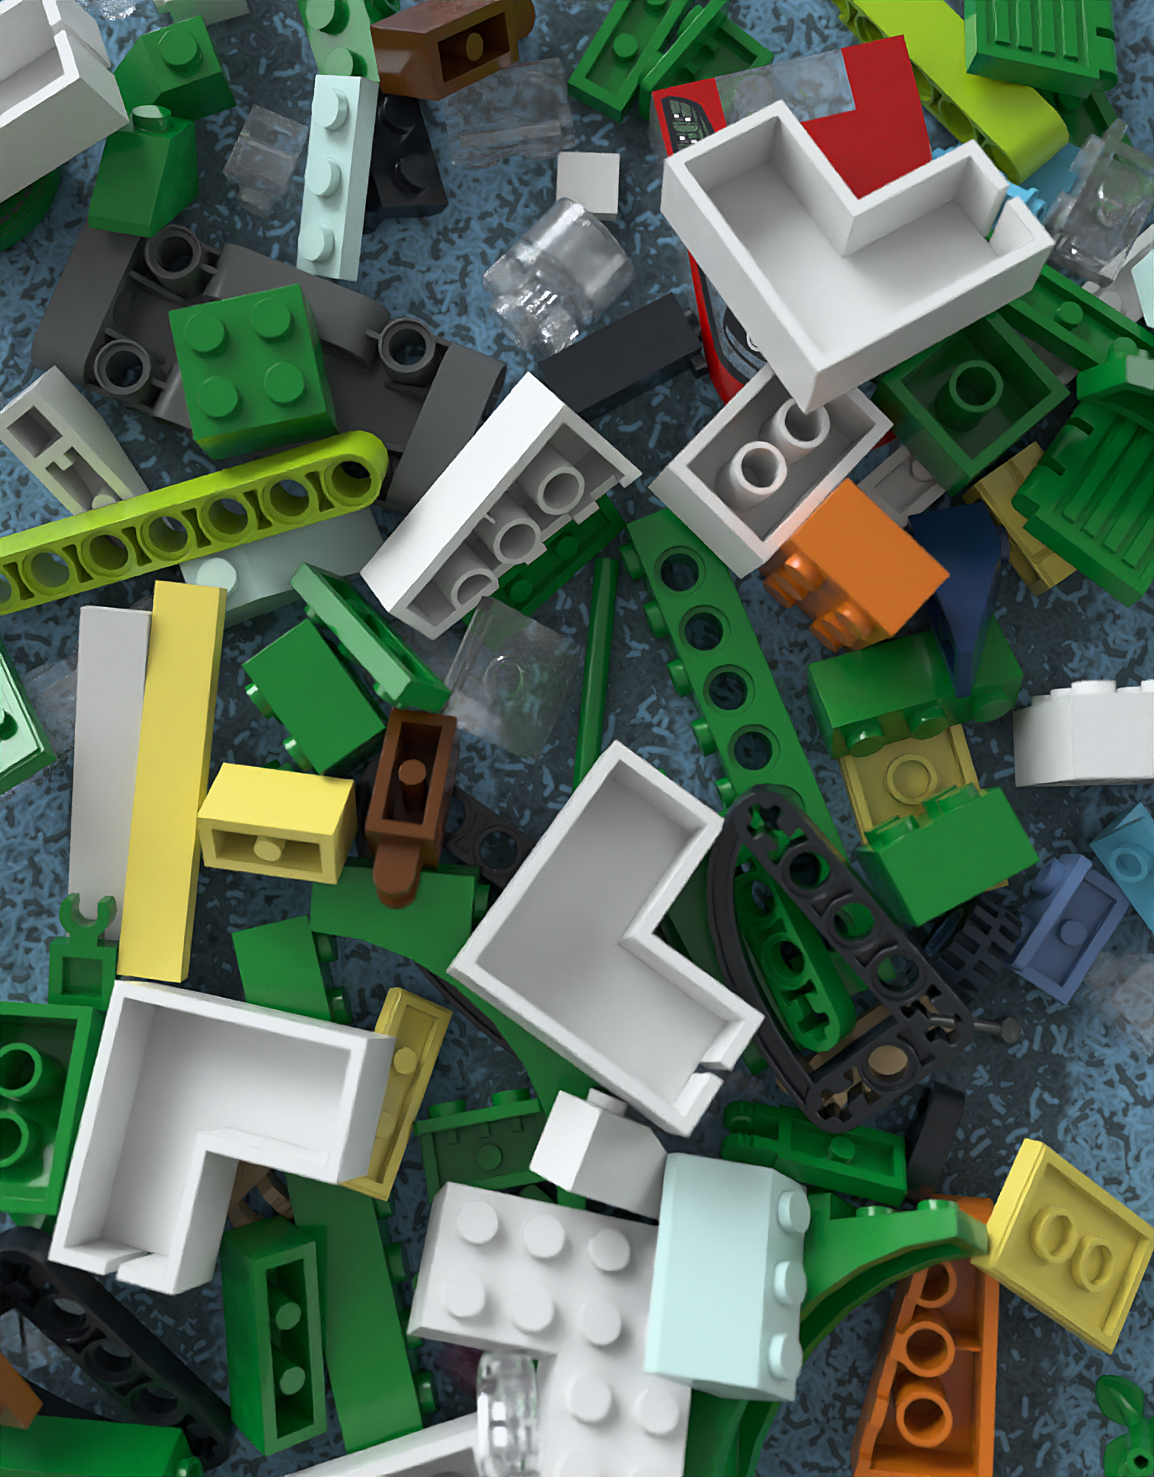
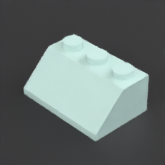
(728, 1279)

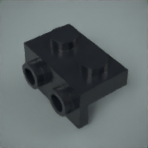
(402, 165)

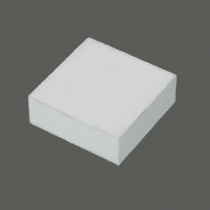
(590, 181)

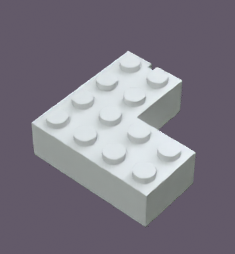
(51, 89)
(840, 281)
(576, 951)
(183, 1096)
(578, 1302)

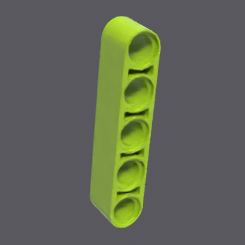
(1004, 118)

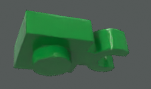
(84, 963)

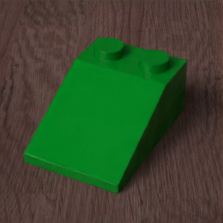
(43, 1093)

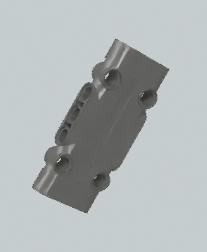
(115, 317)

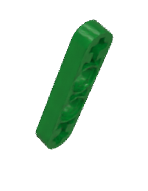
(788, 923)

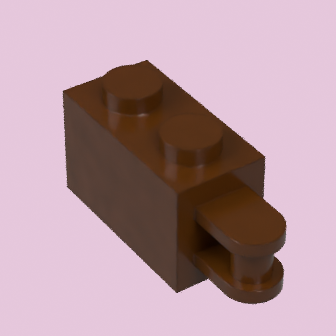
(448, 44)
(411, 801)

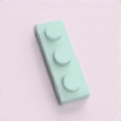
(337, 176)

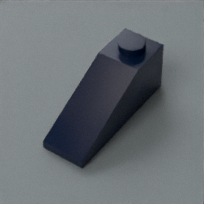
(963, 605)

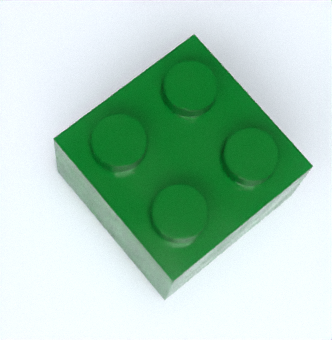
(253, 372)
(968, 399)
(318, 700)
(946, 853)

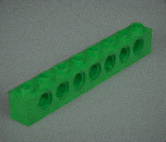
(665, 540)

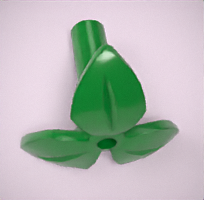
(1134, 1451)

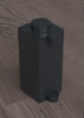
(626, 358)

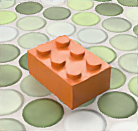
(851, 572)

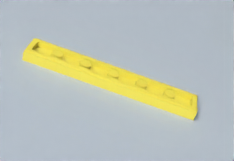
(171, 780)

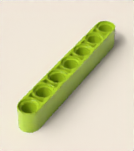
(198, 506)

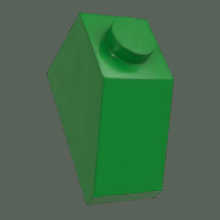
(176, 71)
(145, 173)

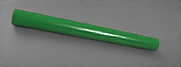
(596, 667)

